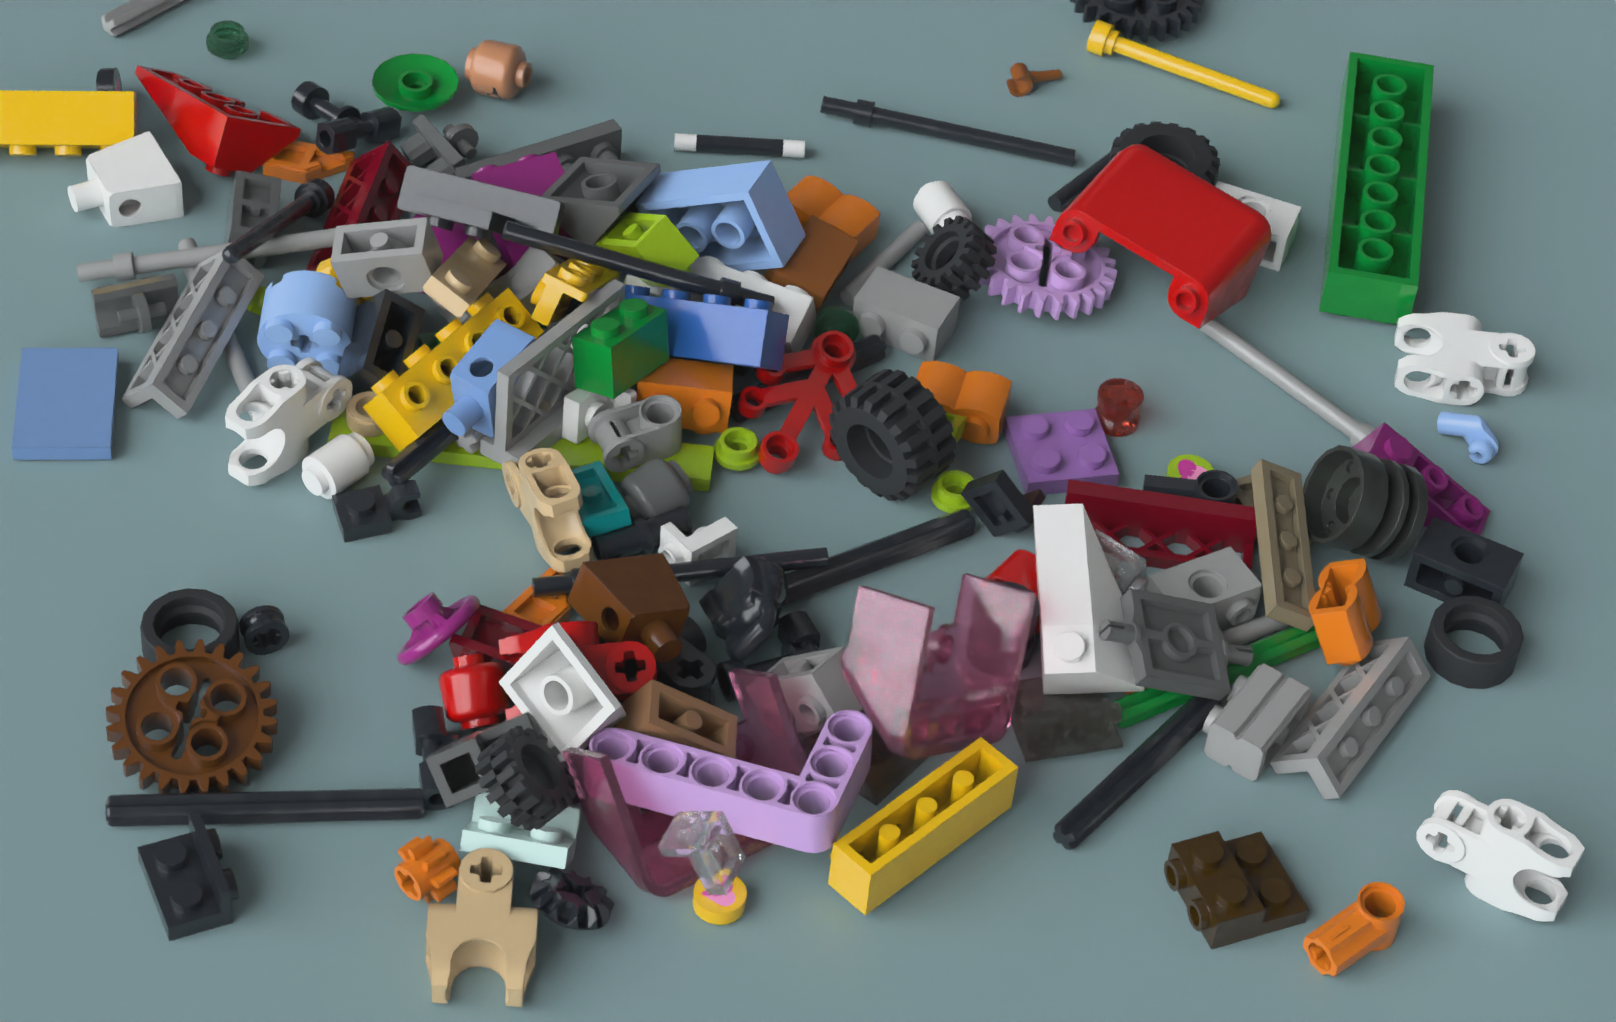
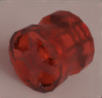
(1119, 406)

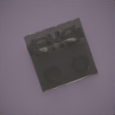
(1063, 722)

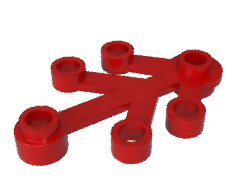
(807, 395)

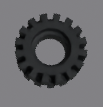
(955, 257)
(525, 778)

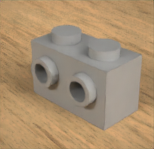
(814, 688)

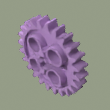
(1071, 278)

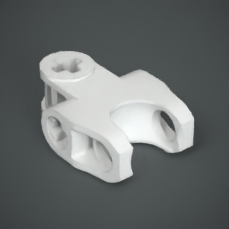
(1460, 359)
(286, 410)
(1502, 852)

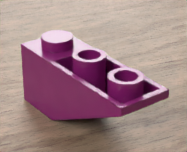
(1445, 496)

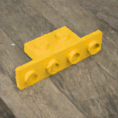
(563, 283)

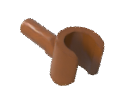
(1023, 79)

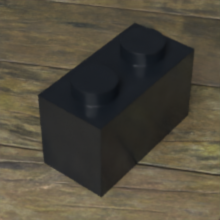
(381, 339)

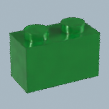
(620, 348)

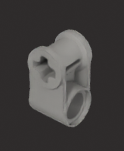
(640, 432)

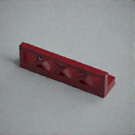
(367, 193)
(1165, 520)

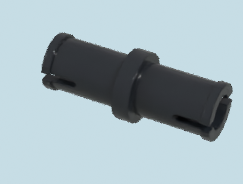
(639, 536)

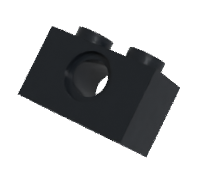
(1462, 563)

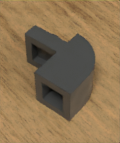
(456, 763)

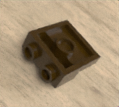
(1233, 887)

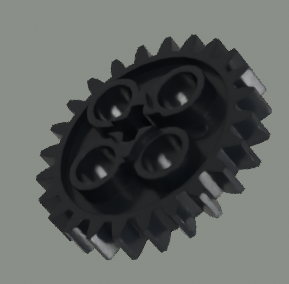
(1154, 19)

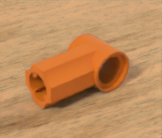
(1356, 929)

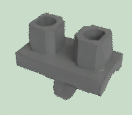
(446, 150)
(134, 304)

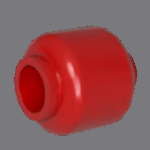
(473, 692)

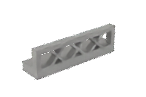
(194, 335)
(1354, 716)

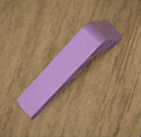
(757, 800)

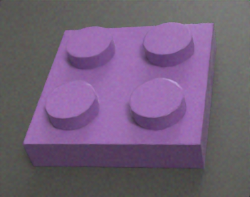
(1059, 448)

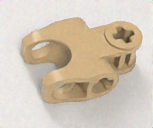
(550, 501)
(482, 929)

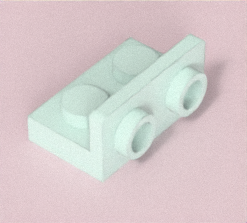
(548, 846)

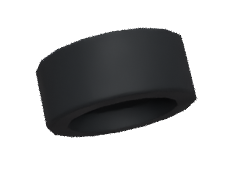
(185, 608)
(1465, 667)

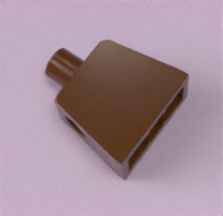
(633, 602)

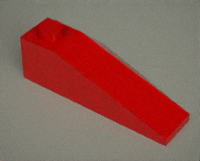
(214, 125)

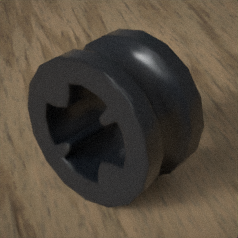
(264, 630)

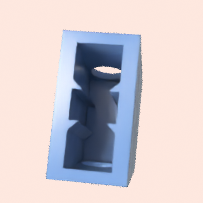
(476, 378)

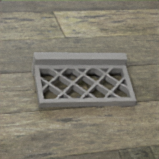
(541, 391)

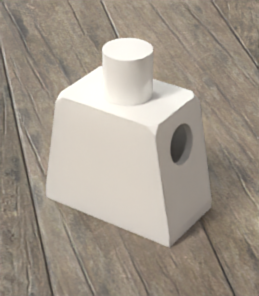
(130, 184)

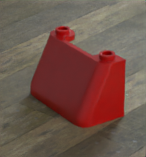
(1175, 223)

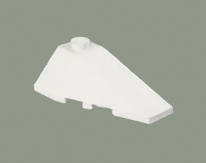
(1074, 598)

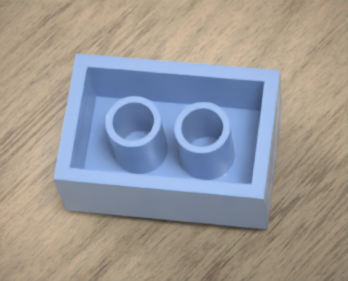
(729, 213)

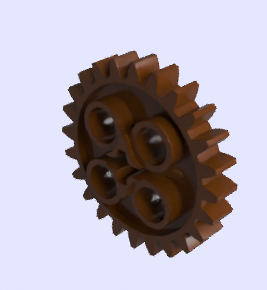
(147, 707)

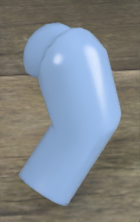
(1476, 432)

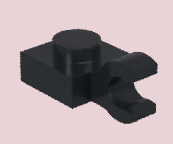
(370, 513)

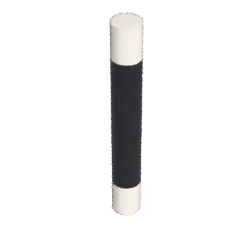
(739, 145)

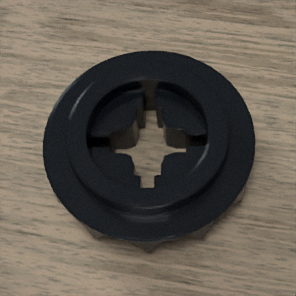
(570, 900)

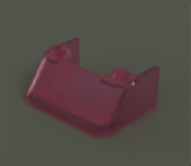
(967, 674)
(633, 838)

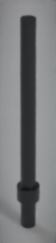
(865, 113)
(630, 264)
(696, 570)

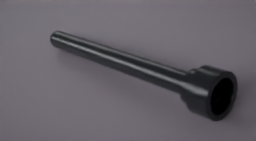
(310, 200)

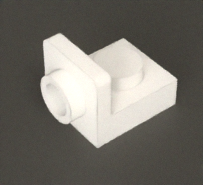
(583, 405)
(707, 542)

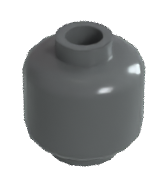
(656, 489)

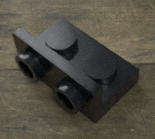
(189, 881)

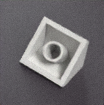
(561, 692)

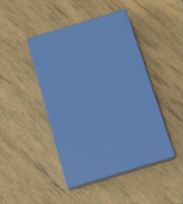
(66, 404)

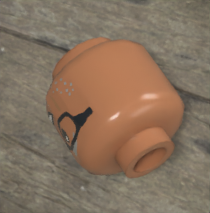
(498, 69)

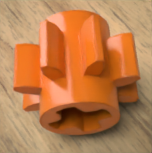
(427, 869)

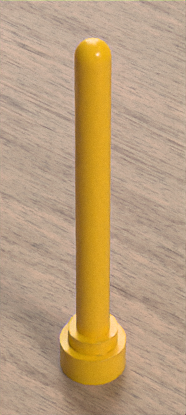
(1107, 40)

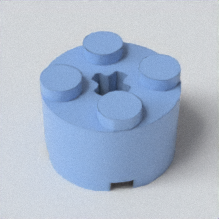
(306, 319)

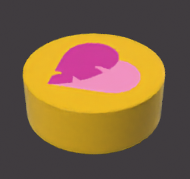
(720, 908)

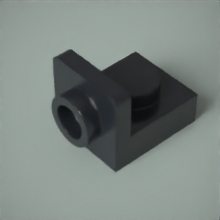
(1001, 503)

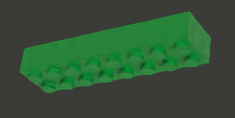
(1377, 189)

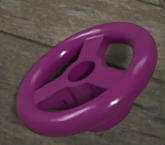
(434, 625)

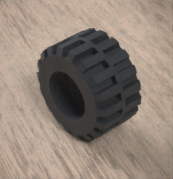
(1176, 144)
(892, 434)

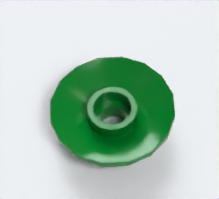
(415, 82)

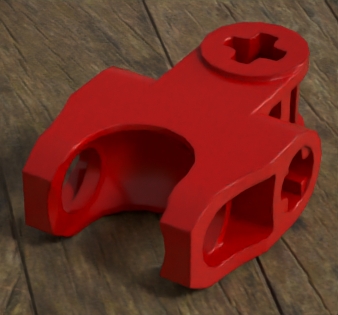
(604, 658)

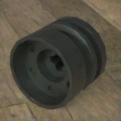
(1364, 504)

